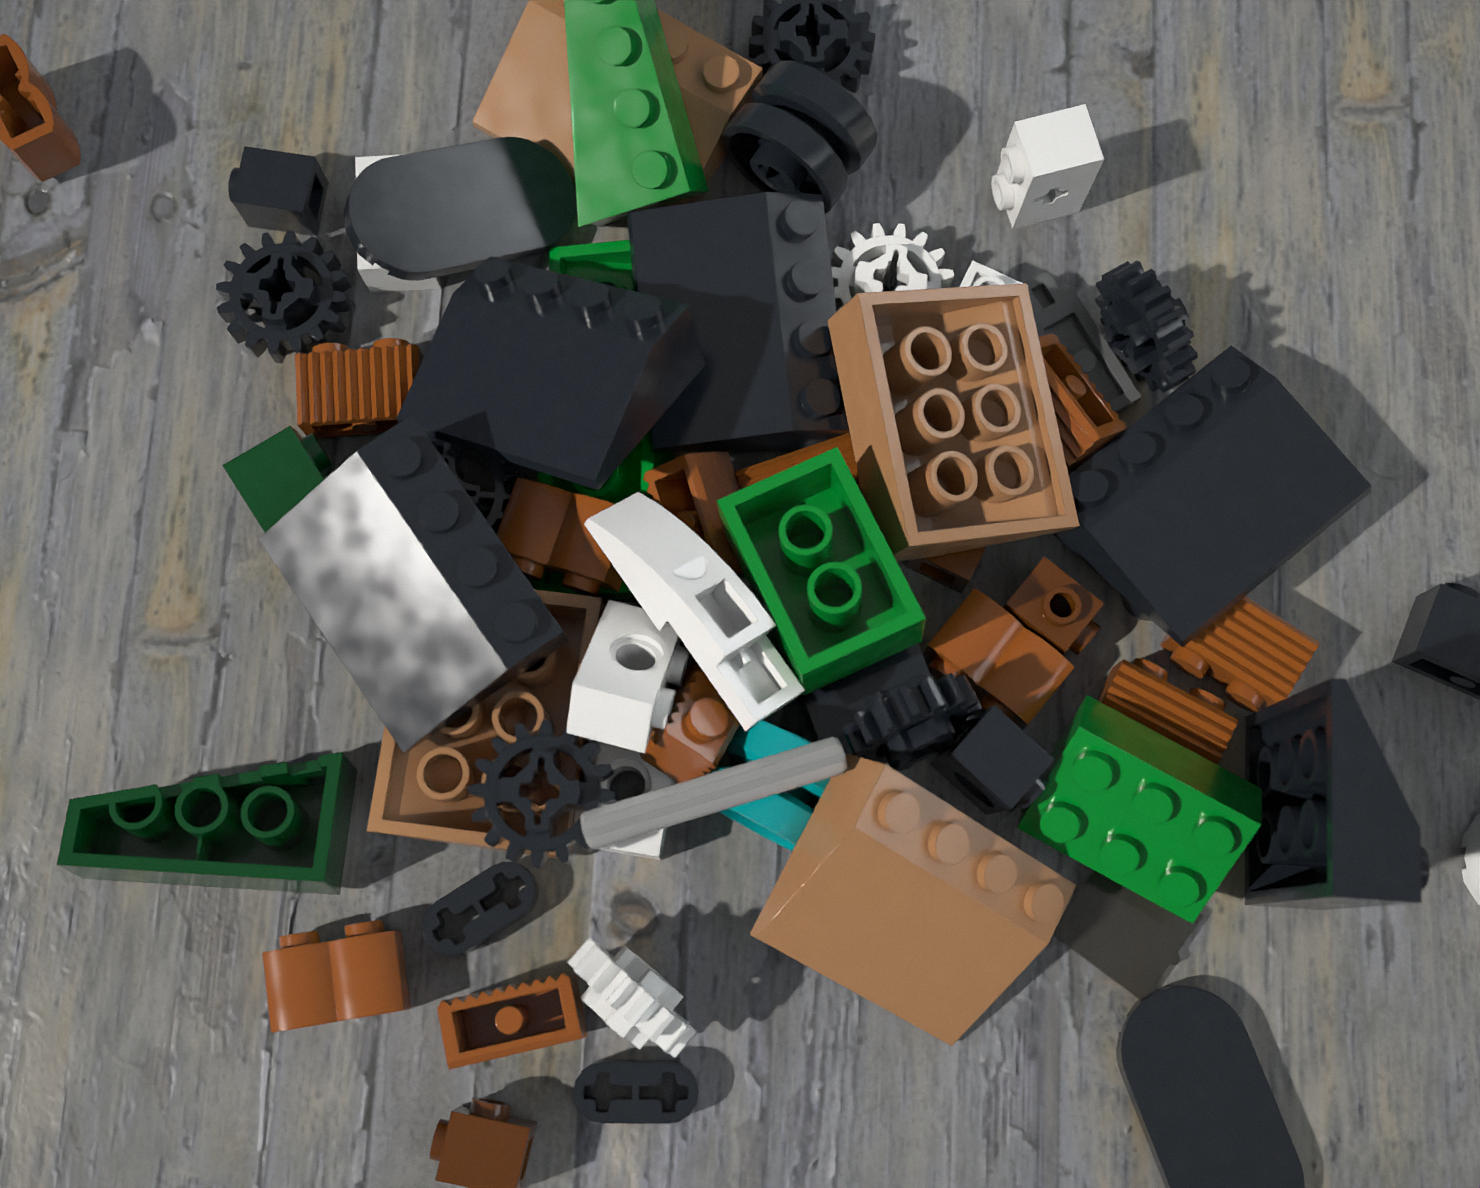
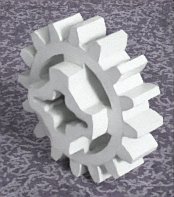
(895, 256)
(632, 997)

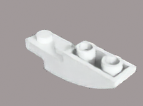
(704, 601)

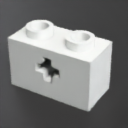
(1047, 166)

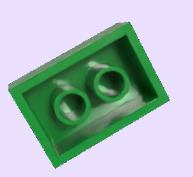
(821, 570)
(1143, 810)

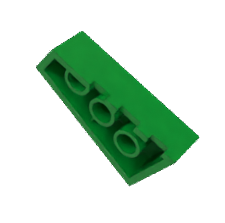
(626, 113)

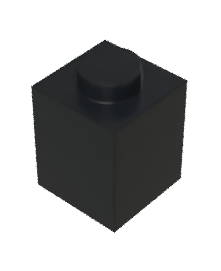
(279, 191)

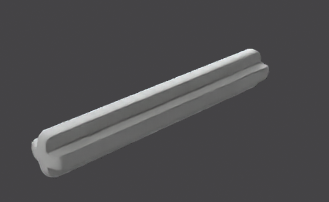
(713, 792)

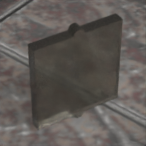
(1122, 933)

